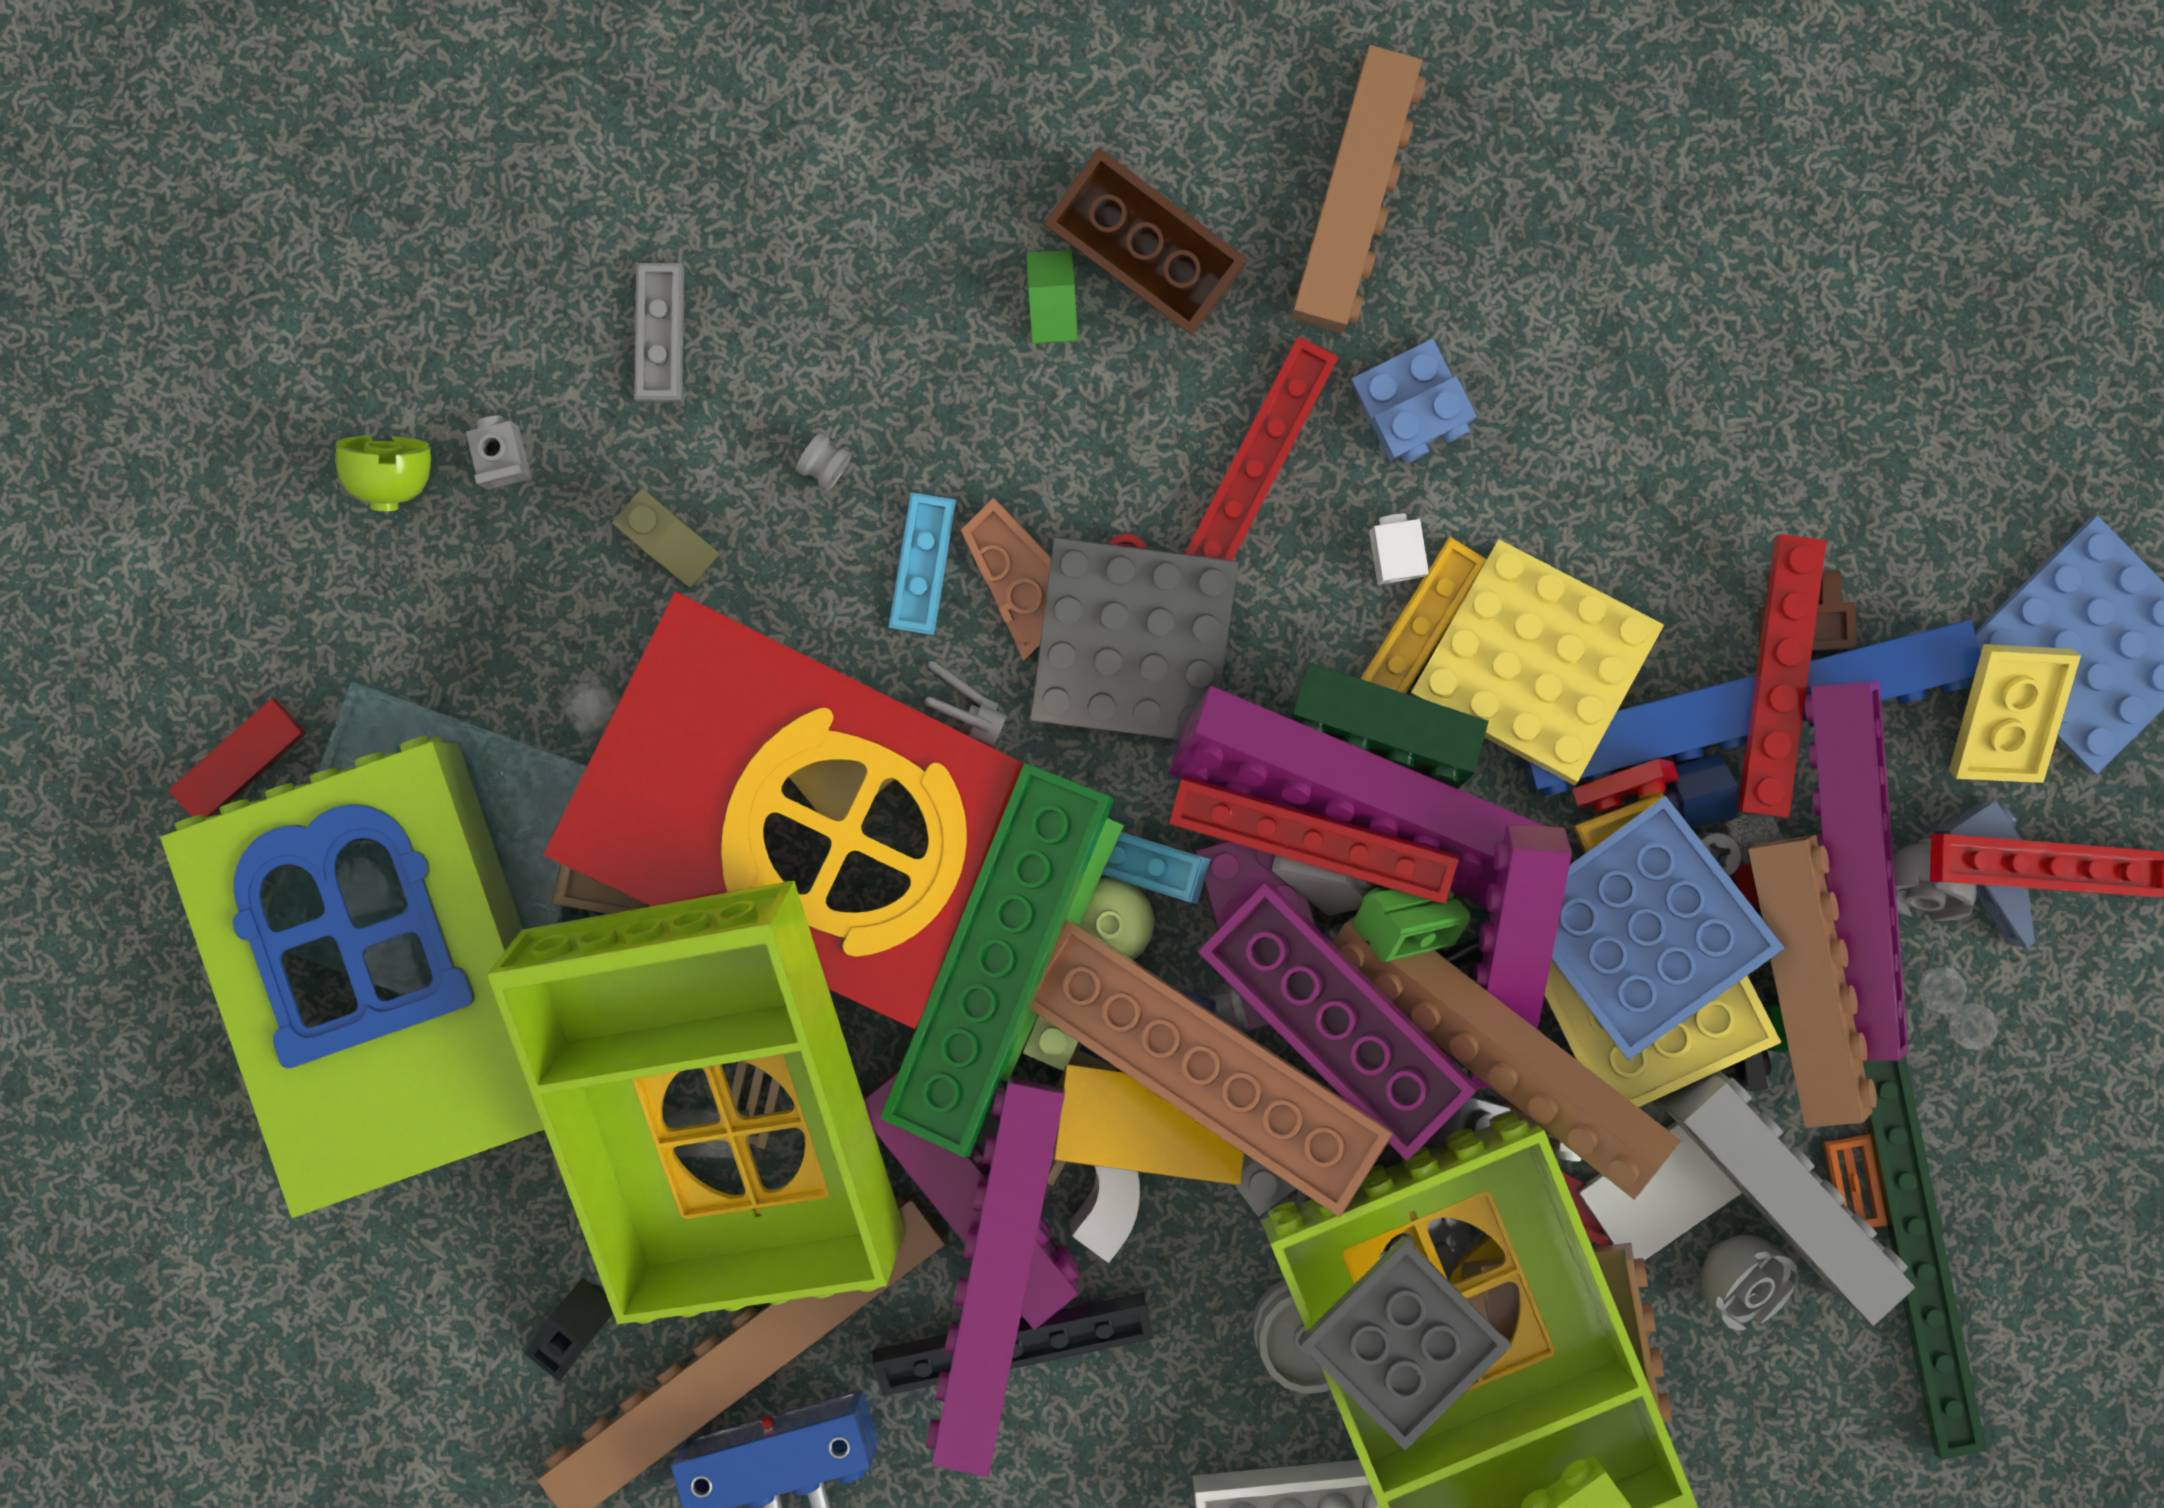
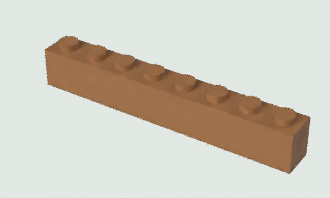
(1519, 1063)

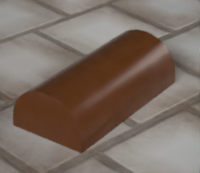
(1146, 242)

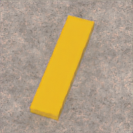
(1425, 617)

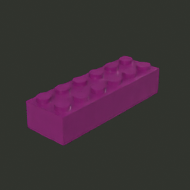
(1337, 1019)
(952, 1186)

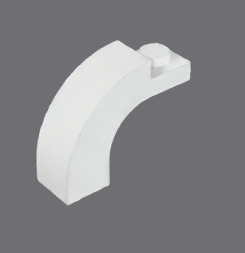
(1108, 1212)

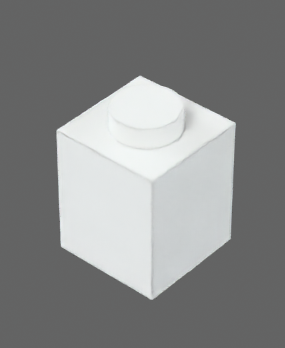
(1398, 549)

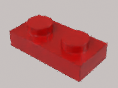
(1645, 780)

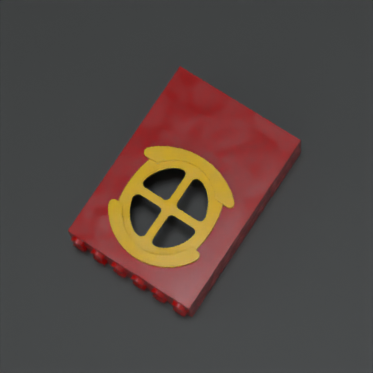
(702, 760)

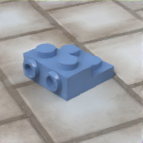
(1413, 402)

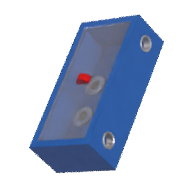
(778, 1456)

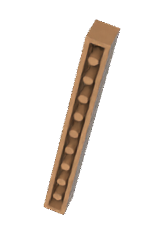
(714, 1379)

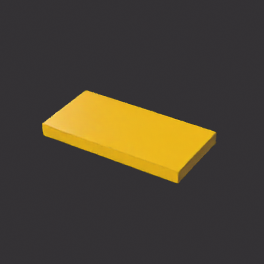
(1126, 1126)

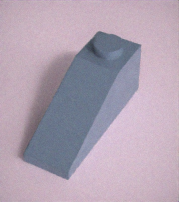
(2005, 905)

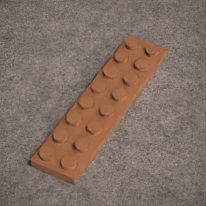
(1209, 1069)

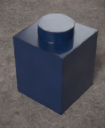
(1704, 791)

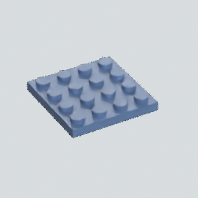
(2109, 611)
(1654, 929)

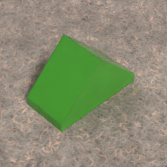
(1052, 297)

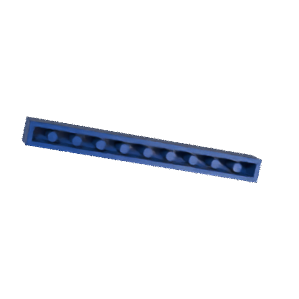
(1723, 711)

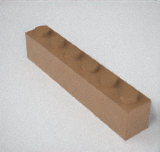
(1357, 188)
(1812, 982)

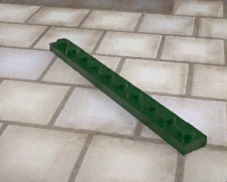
(1920, 1244)

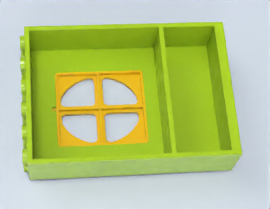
(600, 1031)
(1571, 1371)

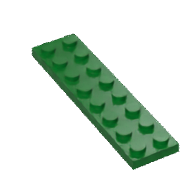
(997, 959)

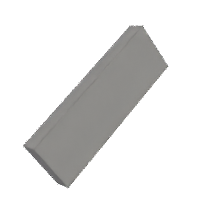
(659, 332)

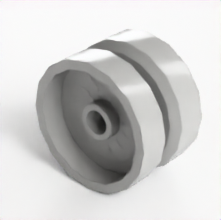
(1276, 1336)

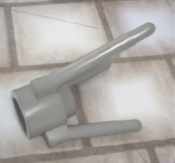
(981, 723)

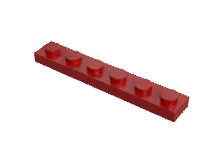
(1263, 451)
(1782, 675)
(1314, 839)
(2046, 866)

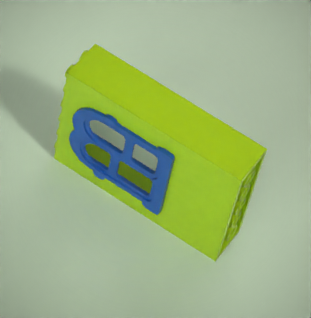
(399, 1077)

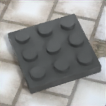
(1404, 1343)

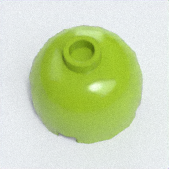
(383, 469)

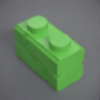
(1408, 924)

